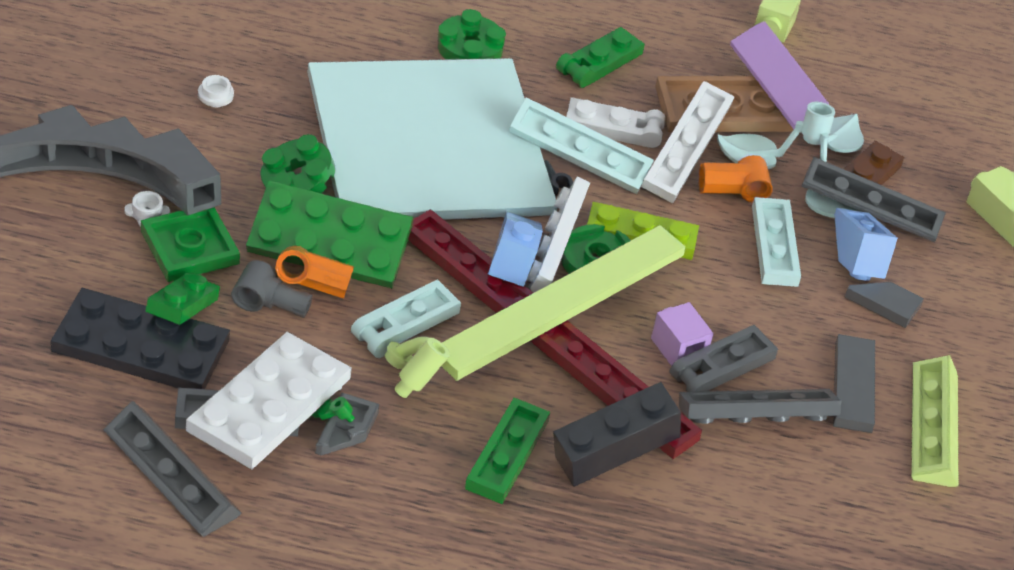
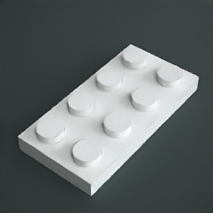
(268, 400)

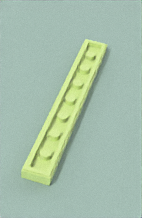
(560, 301)

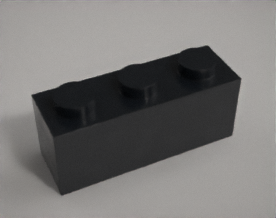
(617, 434)

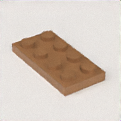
(749, 111)

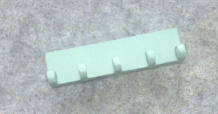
(581, 145)

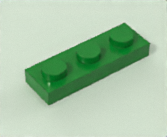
(507, 450)

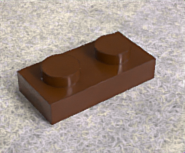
(876, 163)

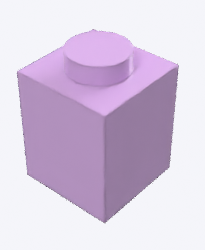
(680, 332)

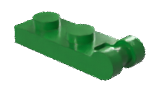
(600, 57)

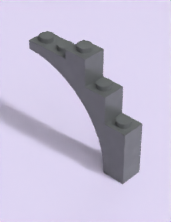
(117, 149)

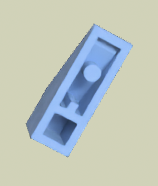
(515, 249)

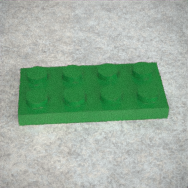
(333, 228)

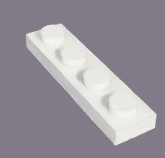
(687, 142)
(560, 227)

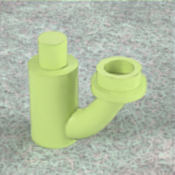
(416, 369)

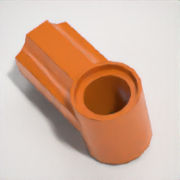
(747, 177)
(319, 272)

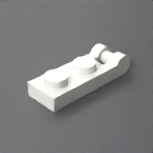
(618, 122)

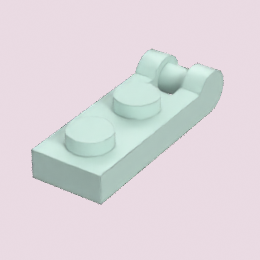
(406, 317)

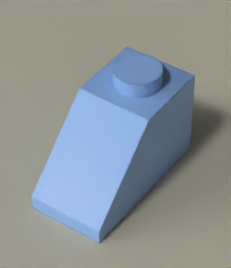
(863, 244)

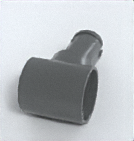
(261, 287)

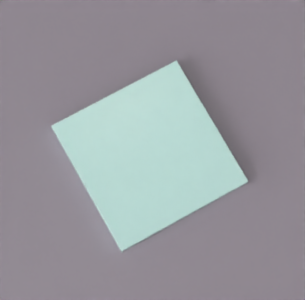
(430, 137)

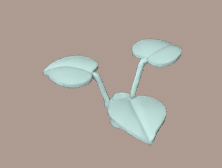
(818, 128)

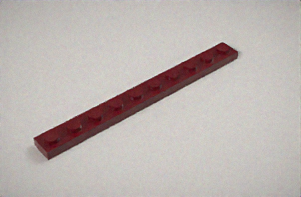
(563, 343)

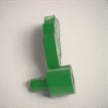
(338, 407)

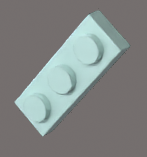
(776, 242)

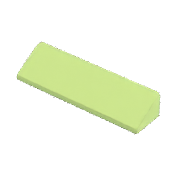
(935, 422)

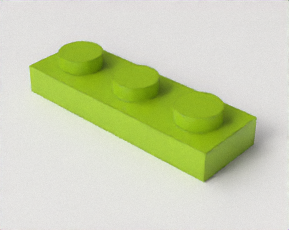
(637, 223)

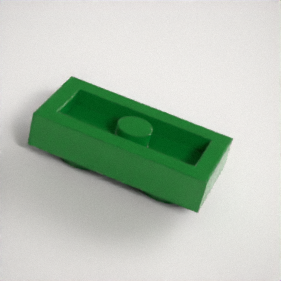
(183, 298)

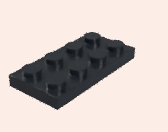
(138, 343)

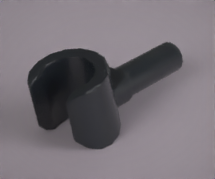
(558, 180)

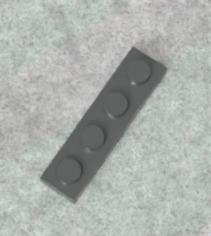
(772, 404)

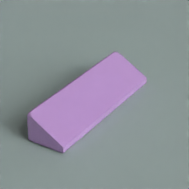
(776, 72)

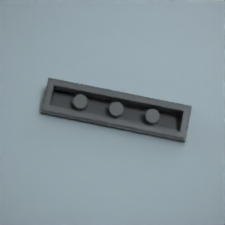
(873, 199)
(171, 470)

